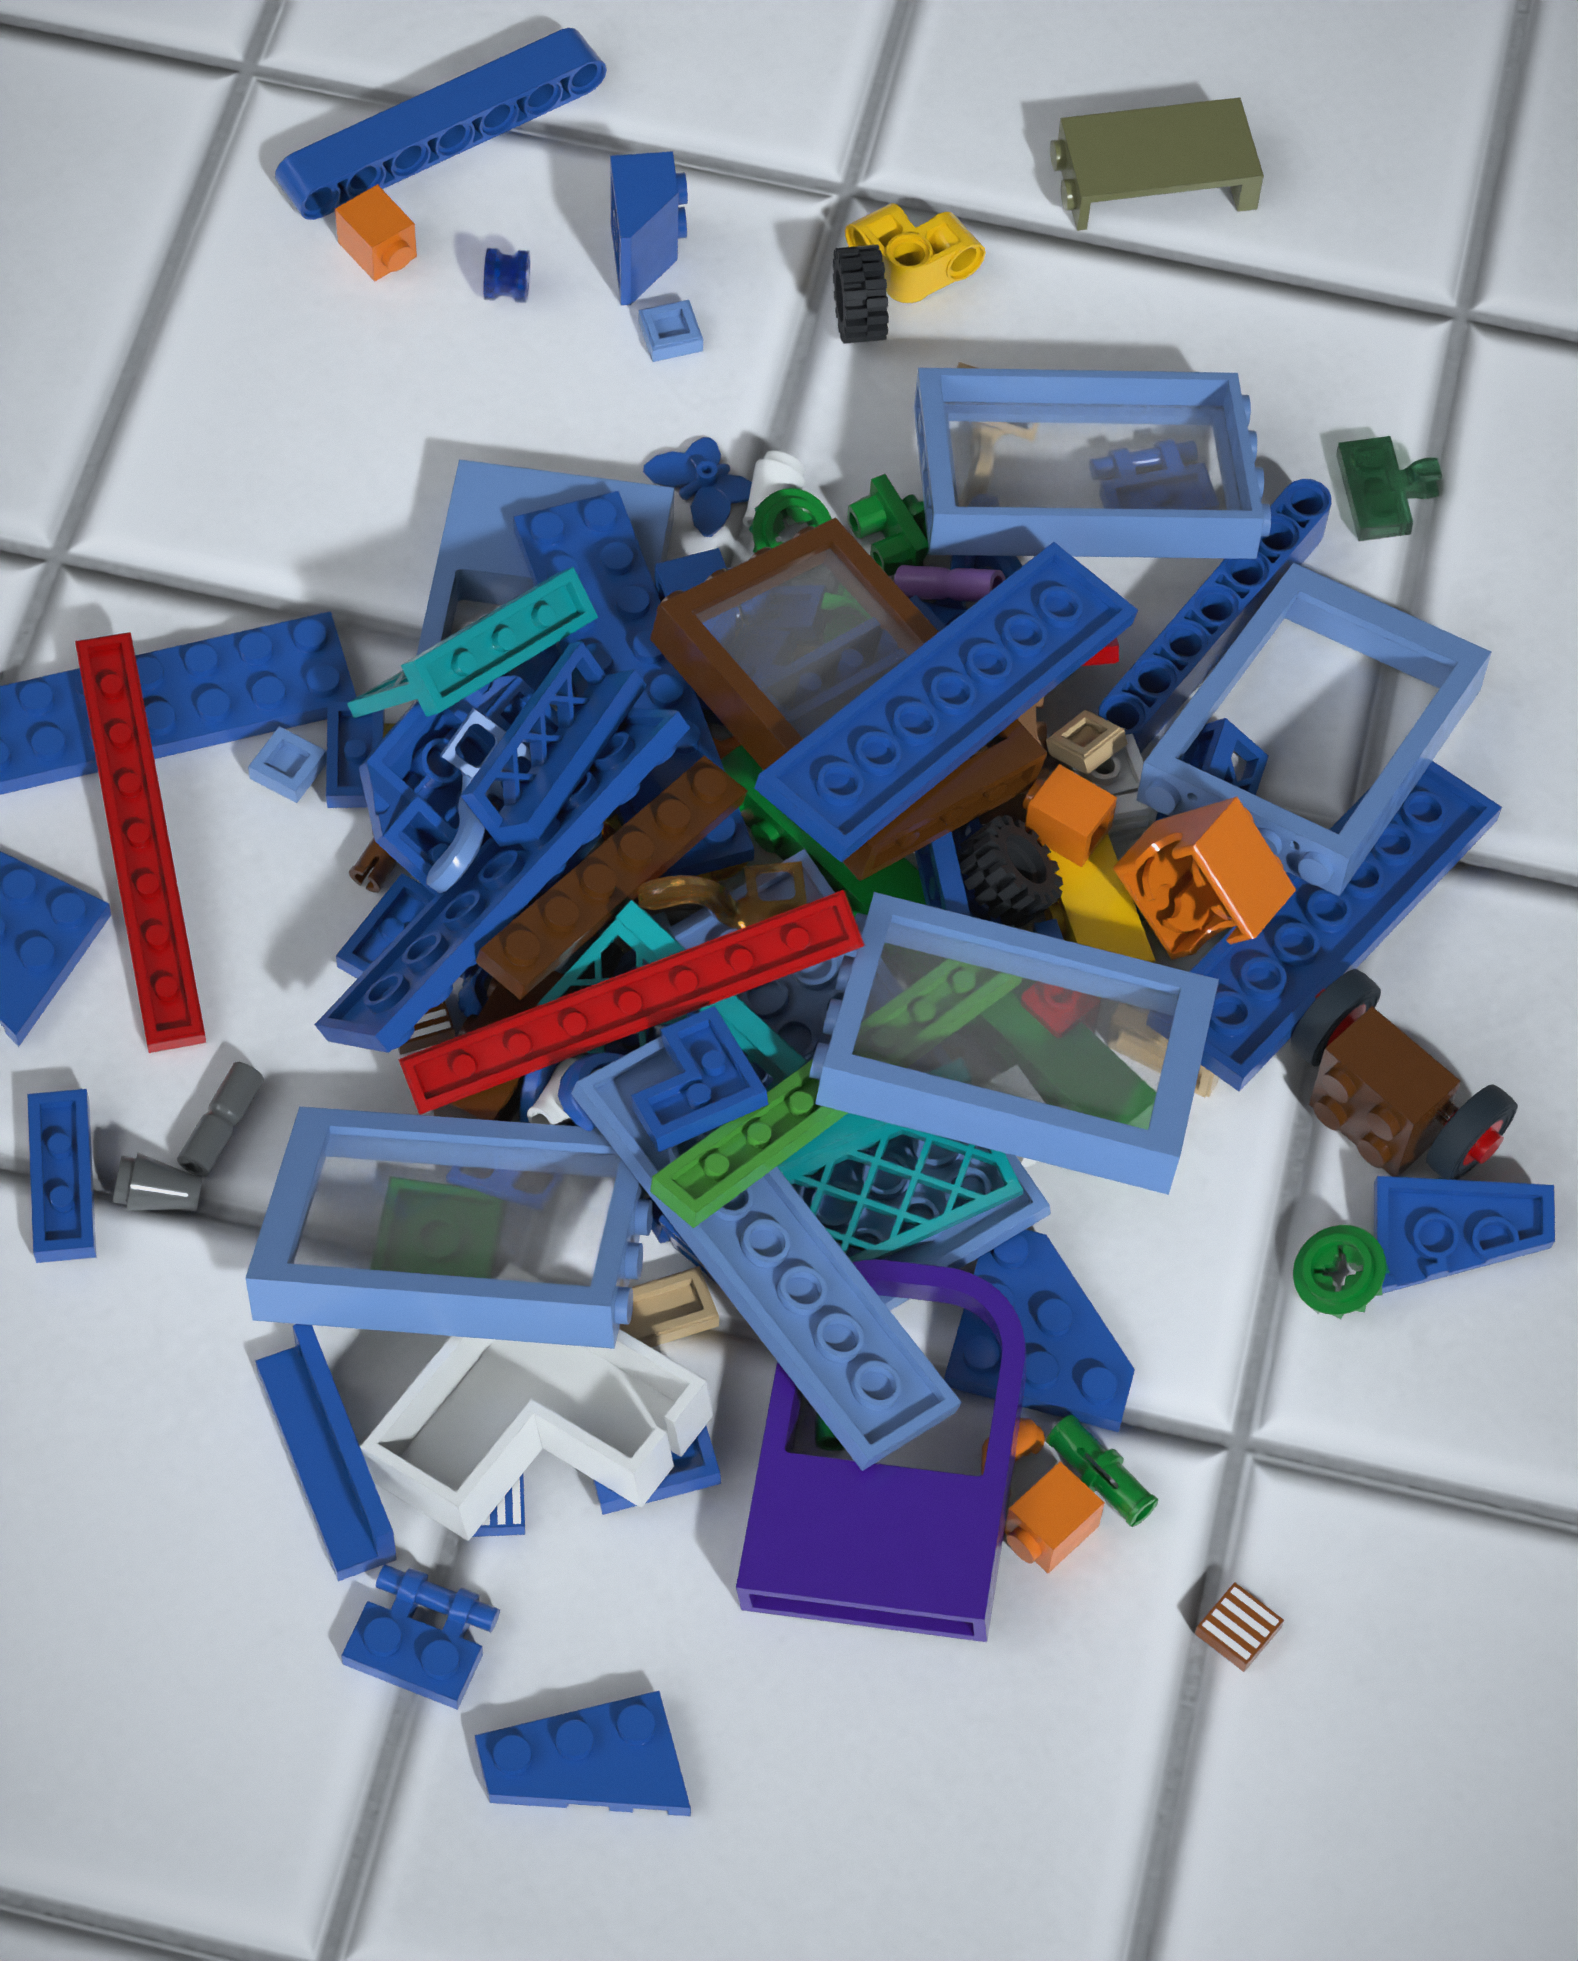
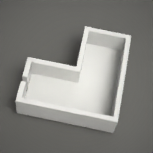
(495, 1404)

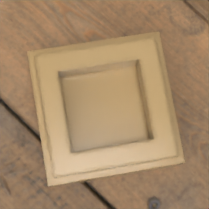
(1086, 741)

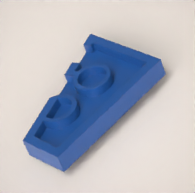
(1457, 1225)
(592, 1756)

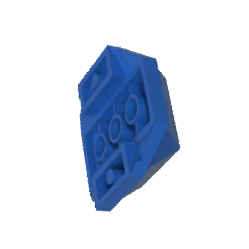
(417, 792)

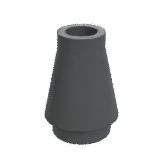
(154, 1185)

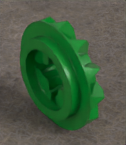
(789, 504)
(1322, 1255)

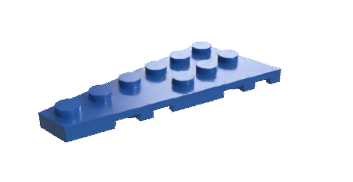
(42, 939)

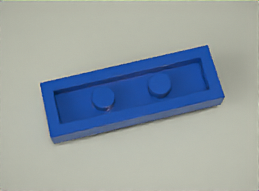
(61, 1176)

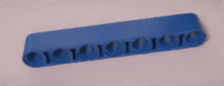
(440, 123)
(1295, 531)

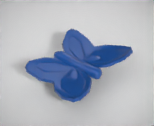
(701, 475)

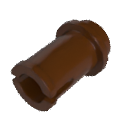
(375, 858)

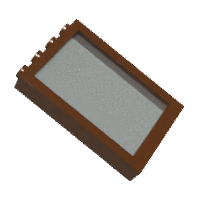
(797, 641)

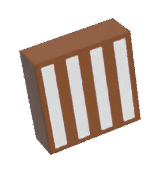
(1239, 1627)

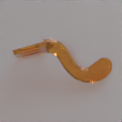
(735, 914)

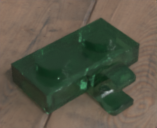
(1380, 490)

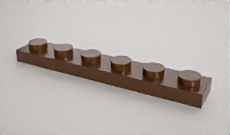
(610, 877)

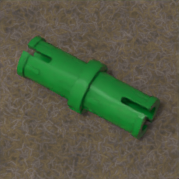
(1073, 1444)

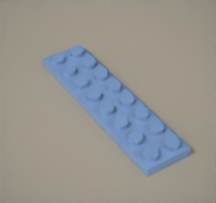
(787, 1282)

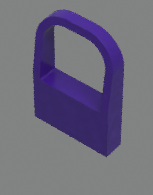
(890, 1539)

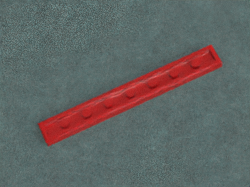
(140, 843)
(632, 1002)

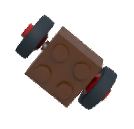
(1390, 1090)

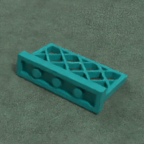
(485, 648)
(655, 943)
(857, 1134)

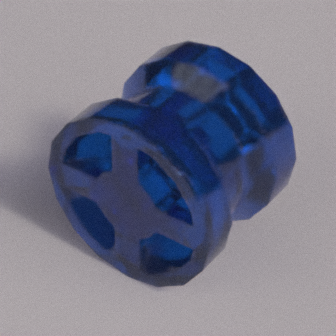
(506, 275)

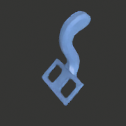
(470, 834)

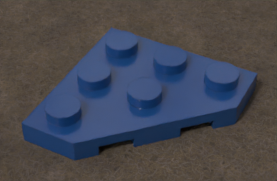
(1069, 1349)

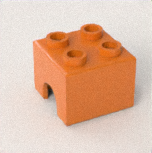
(1204, 876)

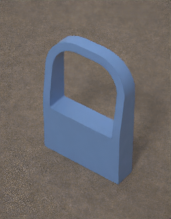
(479, 546)

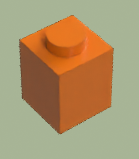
(376, 233)
(1069, 814)
(1052, 1518)

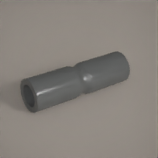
(223, 1114)

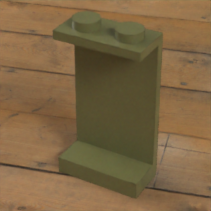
(1156, 154)

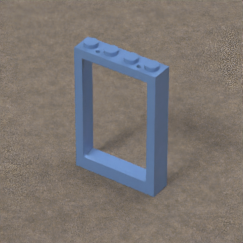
(1364, 626)

